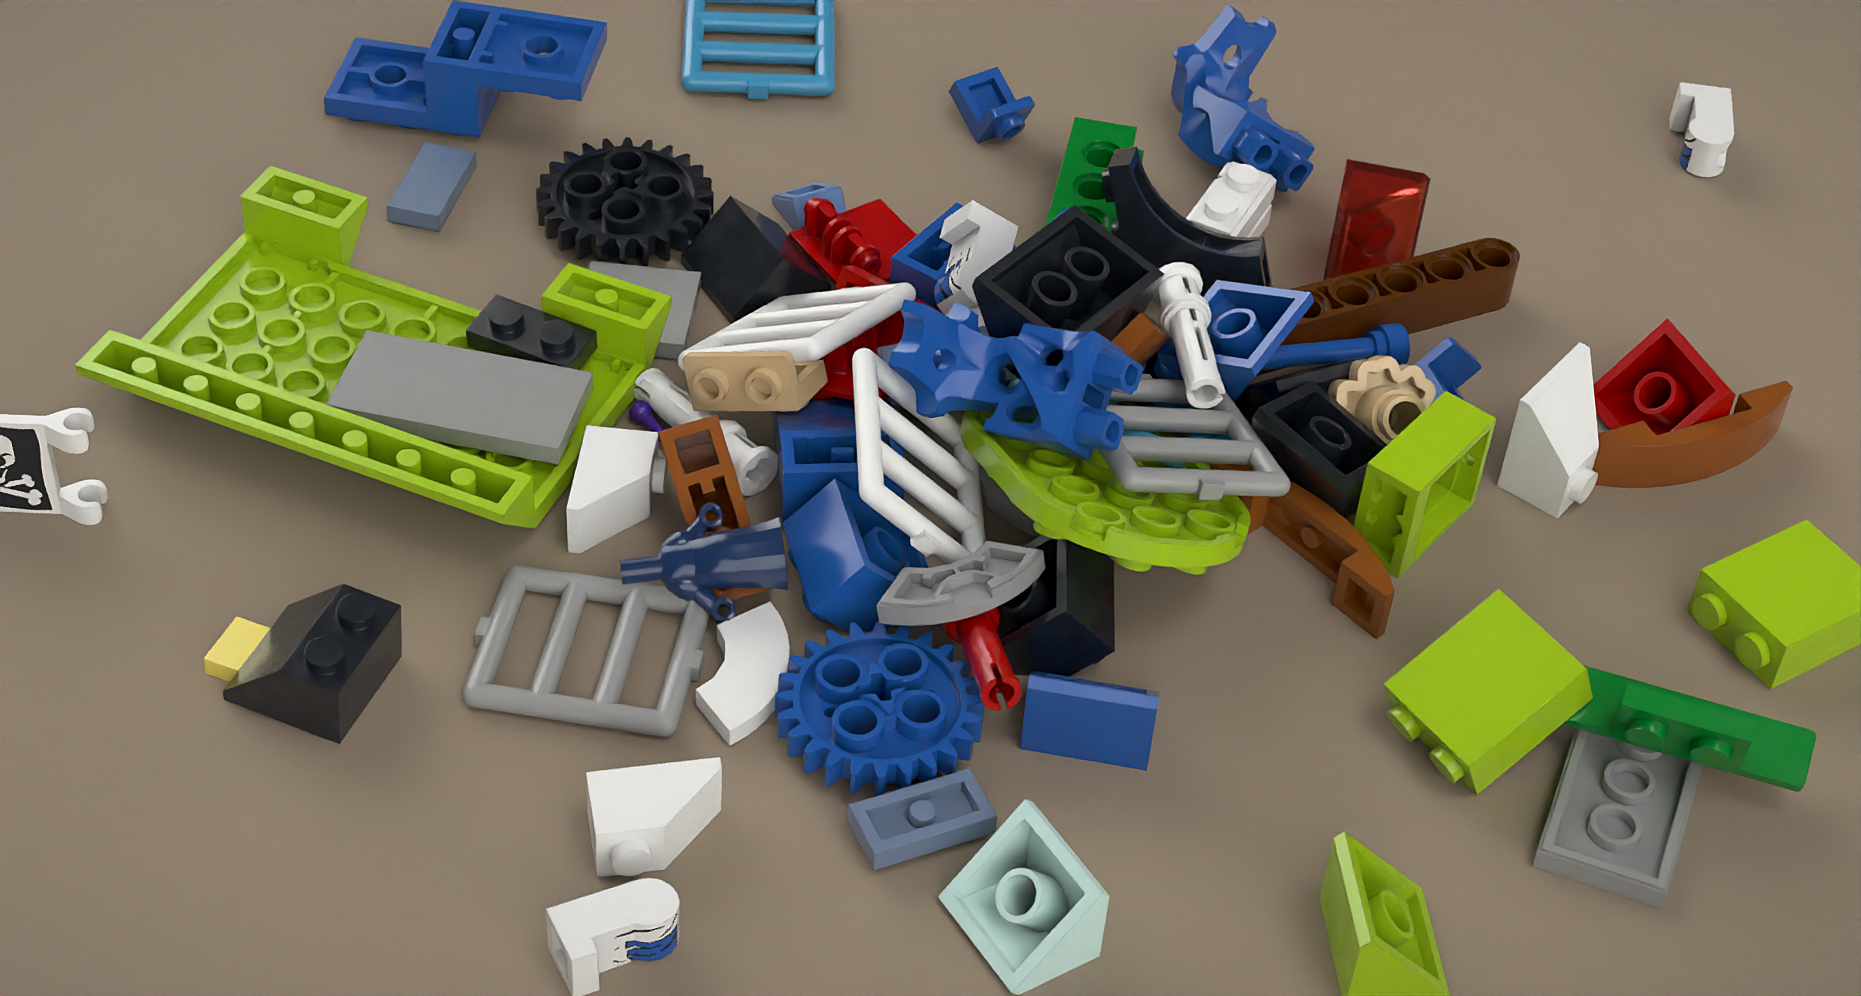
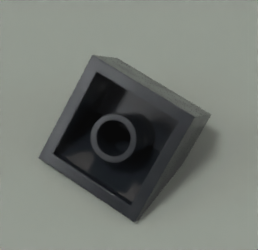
(1318, 444)
(1064, 615)
(321, 661)

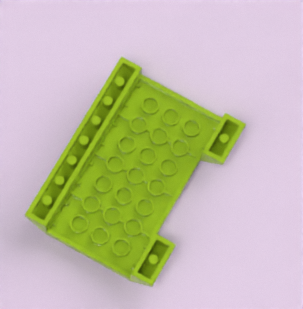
(284, 314)

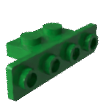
(1696, 730)

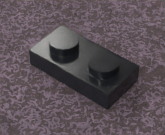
(530, 335)

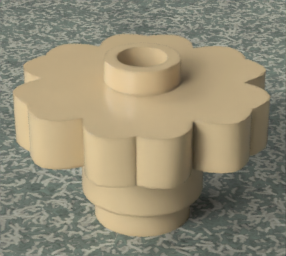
(1384, 394)

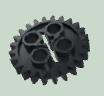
(624, 202)

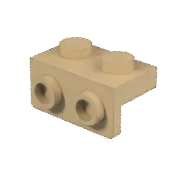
(751, 381)

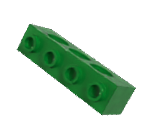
(1080, 176)

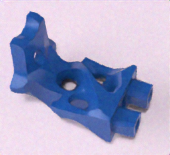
(1215, 105)
(962, 370)

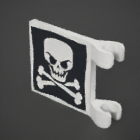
(29, 468)

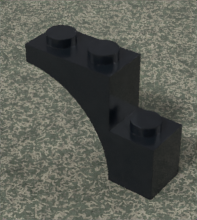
(1167, 237)

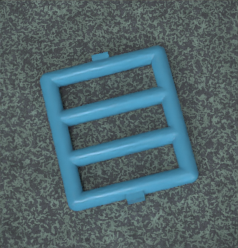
(759, 84)

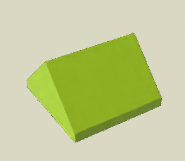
(1378, 926)

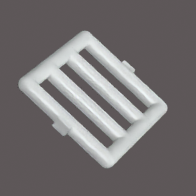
(809, 322)
(878, 458)

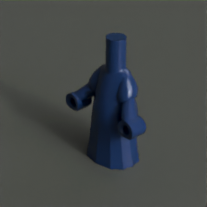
(726, 559)

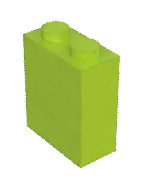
(1782, 603)
(1486, 692)

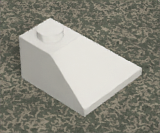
(1555, 438)

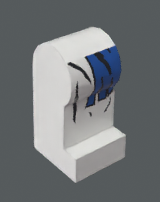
(1707, 125)
(977, 242)
(611, 930)

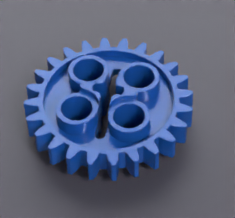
(878, 708)

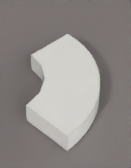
(746, 683)

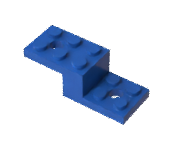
(465, 68)

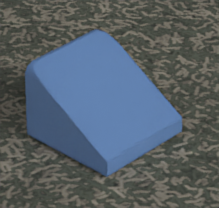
(792, 202)

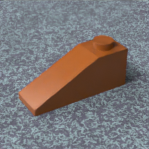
(706, 475)

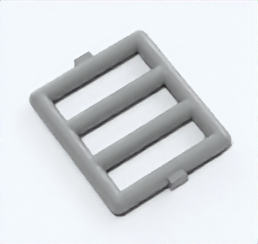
(1224, 418)
(604, 709)

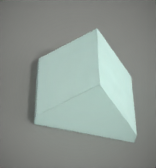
(1029, 902)

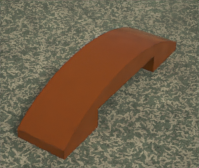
(1641, 459)
(1331, 546)

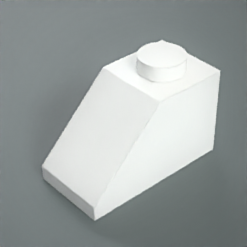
(613, 484)
(649, 813)

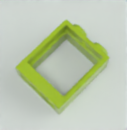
(1423, 481)

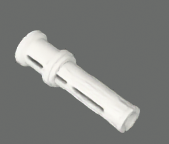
(1185, 318)
(752, 464)

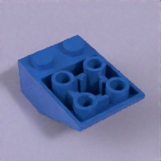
(816, 449)

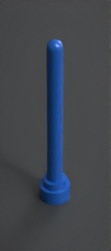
(1382, 340)

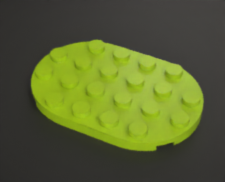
(1089, 506)

